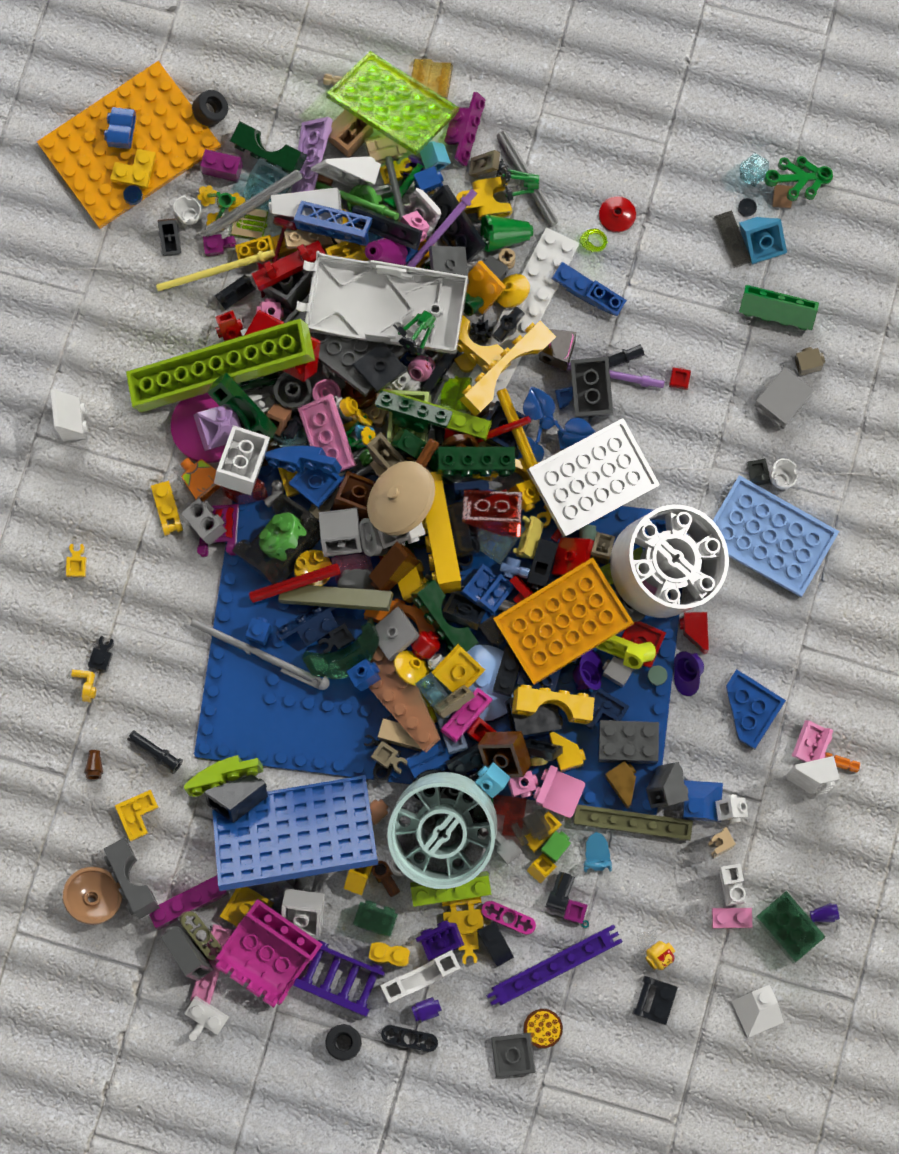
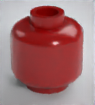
(425, 645)

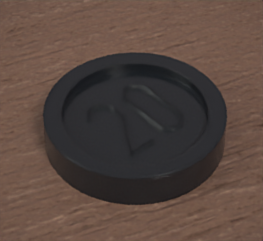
(747, 207)

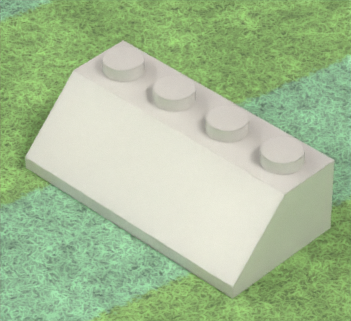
(815, 775)

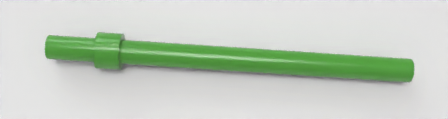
(380, 209)

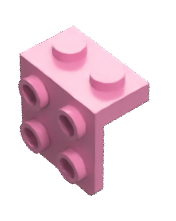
(559, 792)

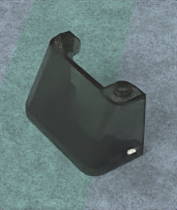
(275, 569)

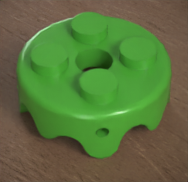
(281, 535)

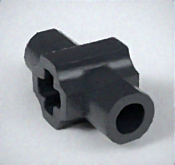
(503, 331)

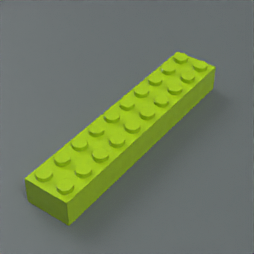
(240, 357)

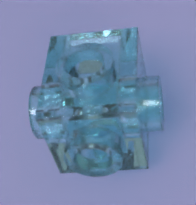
(754, 169)

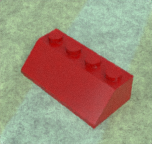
(302, 372)

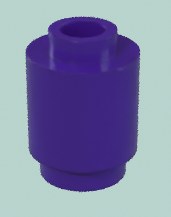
(426, 1009)

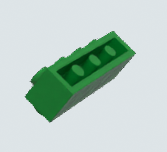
(778, 307)

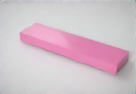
(205, 987)

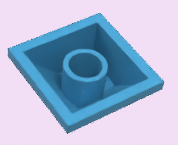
(763, 238)

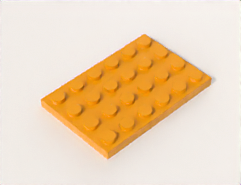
(563, 621)

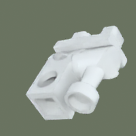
(731, 882)

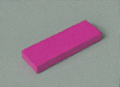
(466, 715)

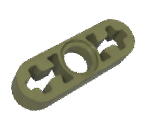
(187, 927)

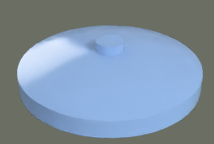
(490, 659)

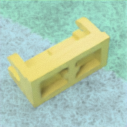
(530, 538)

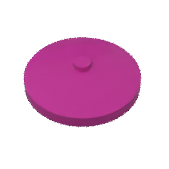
(186, 432)

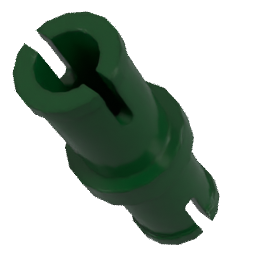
(259, 382)

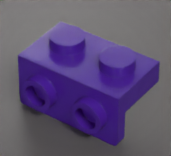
(440, 940)

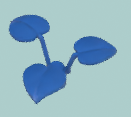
(541, 406)

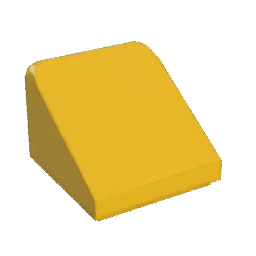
(541, 868)

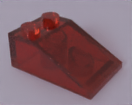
(493, 511)

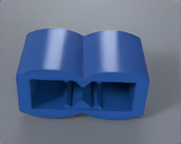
(120, 128)

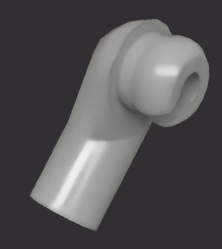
(277, 489)

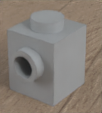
(616, 671)

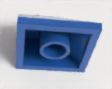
(702, 800)

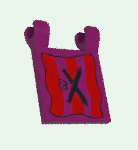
(229, 515)

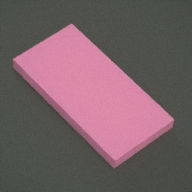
(326, 430)

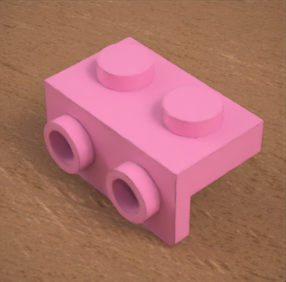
(812, 742)

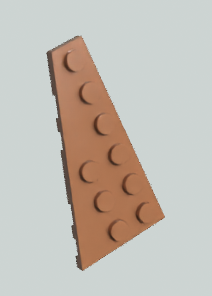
(404, 702)

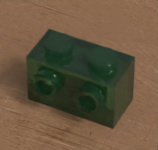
(375, 919)

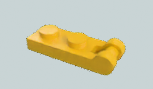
(166, 507)

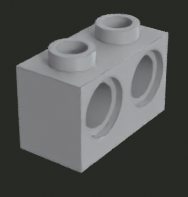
(204, 521)

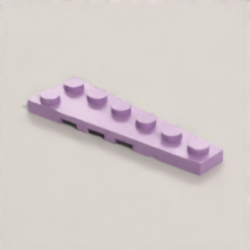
(313, 143)

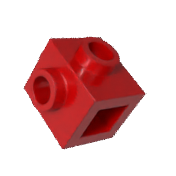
(228, 326)

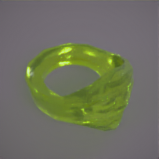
(584, 240)

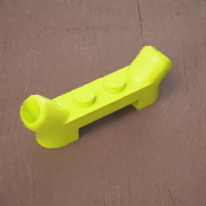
(632, 653)

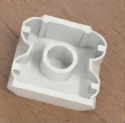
(425, 206)

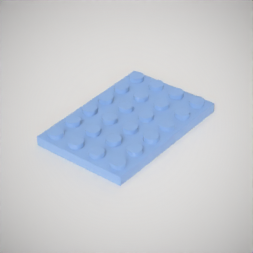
(773, 536)

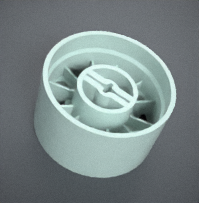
(456, 812)

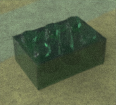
(789, 927)

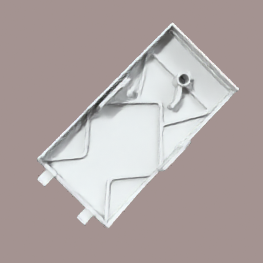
(371, 296)

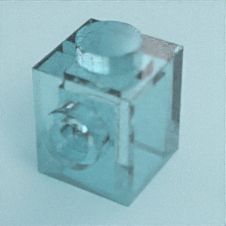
(431, 689)

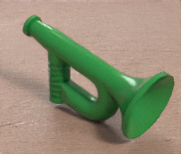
(404, 186)

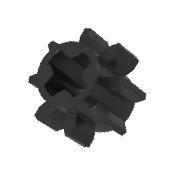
(479, 326)

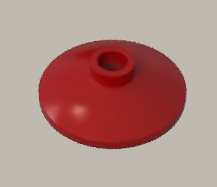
(617, 222)

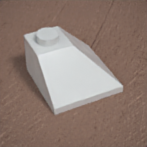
(758, 1011)

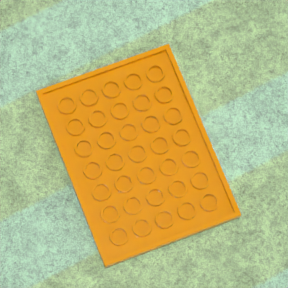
(161, 126)

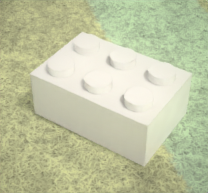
(241, 460)

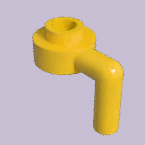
(348, 407)
(88, 691)

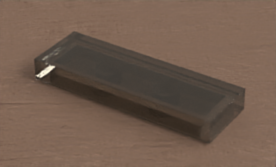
(732, 239)

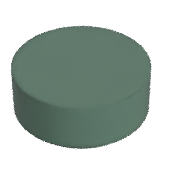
(657, 675)

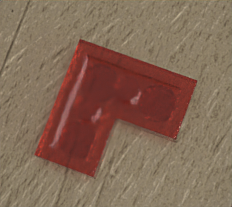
(513, 810)

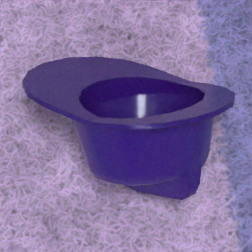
(588, 672)
(687, 672)

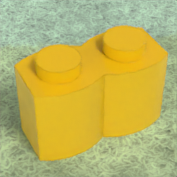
(383, 953)

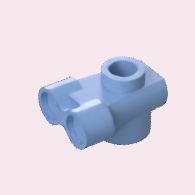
(512, 568)

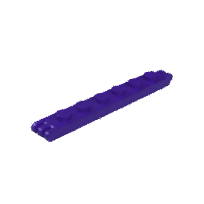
(554, 966)

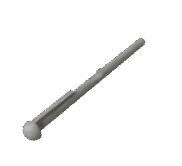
(287, 668)

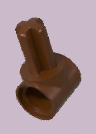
(386, 879)

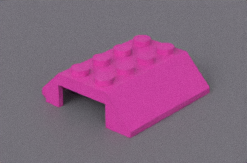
(266, 953)

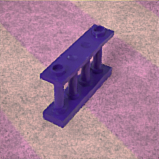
(342, 998)

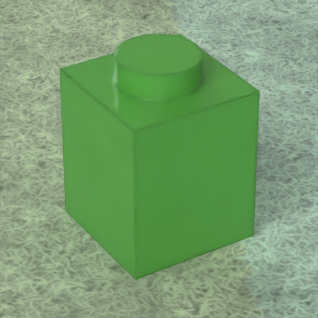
(556, 846)

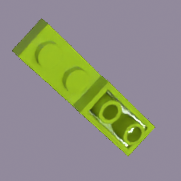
(219, 772)

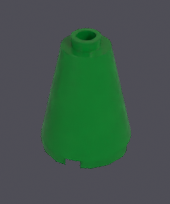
(503, 232)

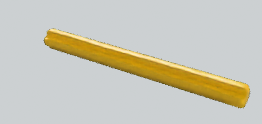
(518, 433)

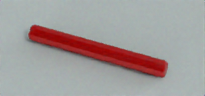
(295, 582)

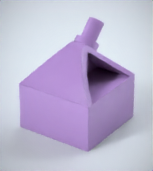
(215, 426)

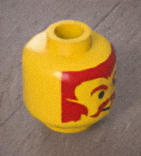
(660, 955)

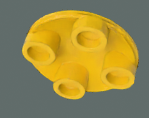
(310, 561)

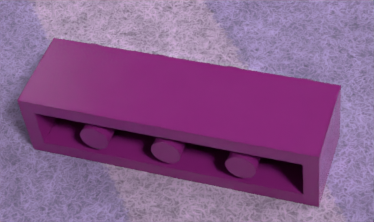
(189, 900)

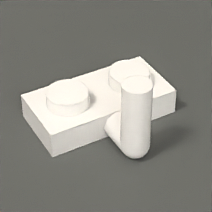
(206, 1016)

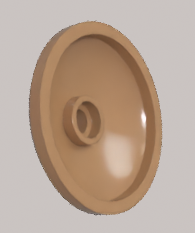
(92, 883)

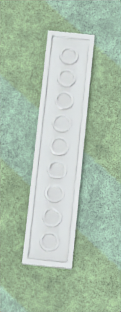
(546, 258)

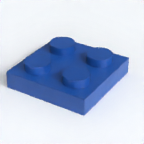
(315, 485)

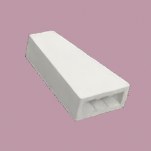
(286, 205)

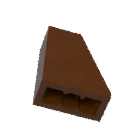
(393, 567)

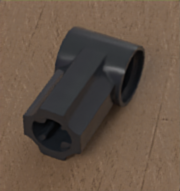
(559, 896)

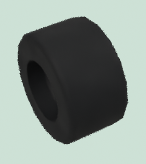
(201, 111)
(333, 1034)

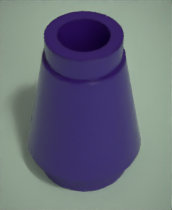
(826, 913)

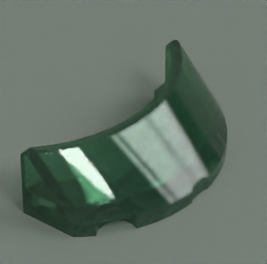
(336, 664)

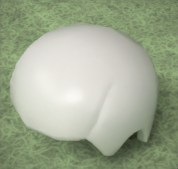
(187, 210)
(783, 474)

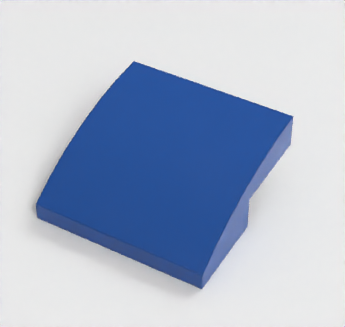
(487, 589)

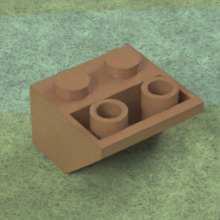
(349, 133)

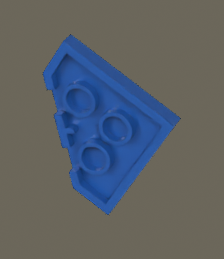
(752, 708)

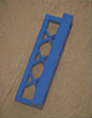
(330, 228)

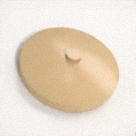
(401, 498)

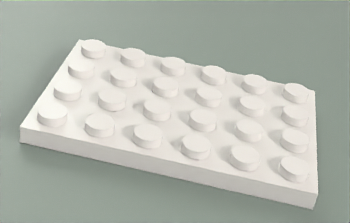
(592, 477)

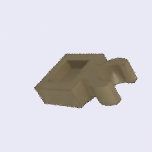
(386, 756)

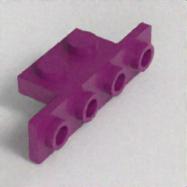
(464, 127)

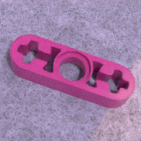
(497, 906)

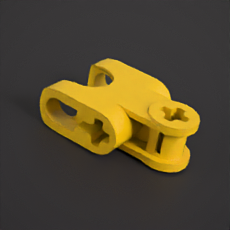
(484, 201)

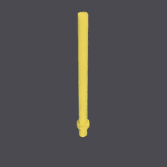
(261, 256)

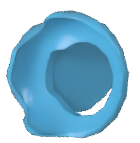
(597, 853)

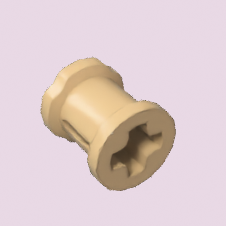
(507, 252)

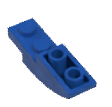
(587, 290)
(298, 457)

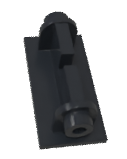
(235, 292)

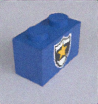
(428, 180)

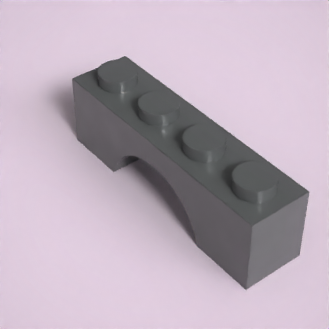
(140, 898)

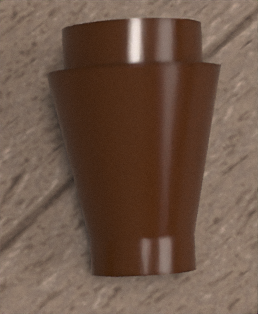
(94, 765)

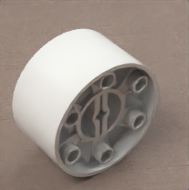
(669, 561)

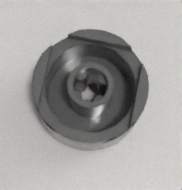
(283, 388)

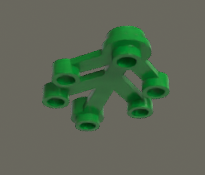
(822, 176)

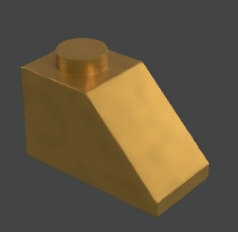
(623, 782)

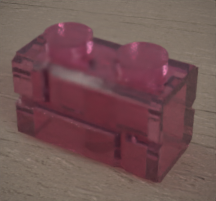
(352, 562)

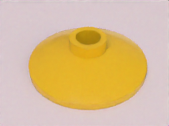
(515, 292)
(410, 667)

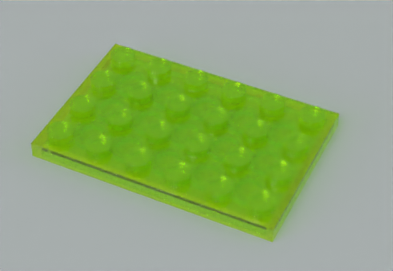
(392, 102)

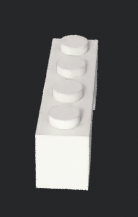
(421, 977)

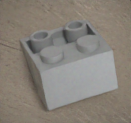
(340, 532)

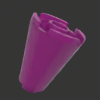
(386, 251)

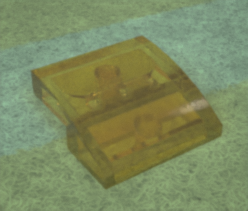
(433, 75)

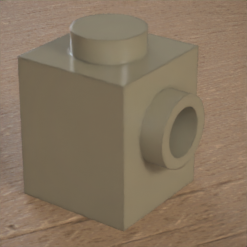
(809, 361)

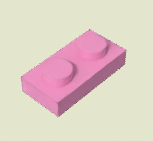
(731, 918)

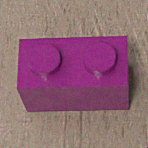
(221, 165)

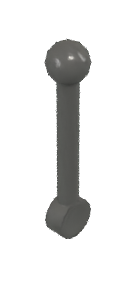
(445, 378)

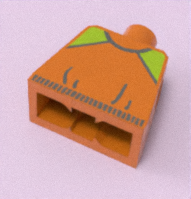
(199, 478)

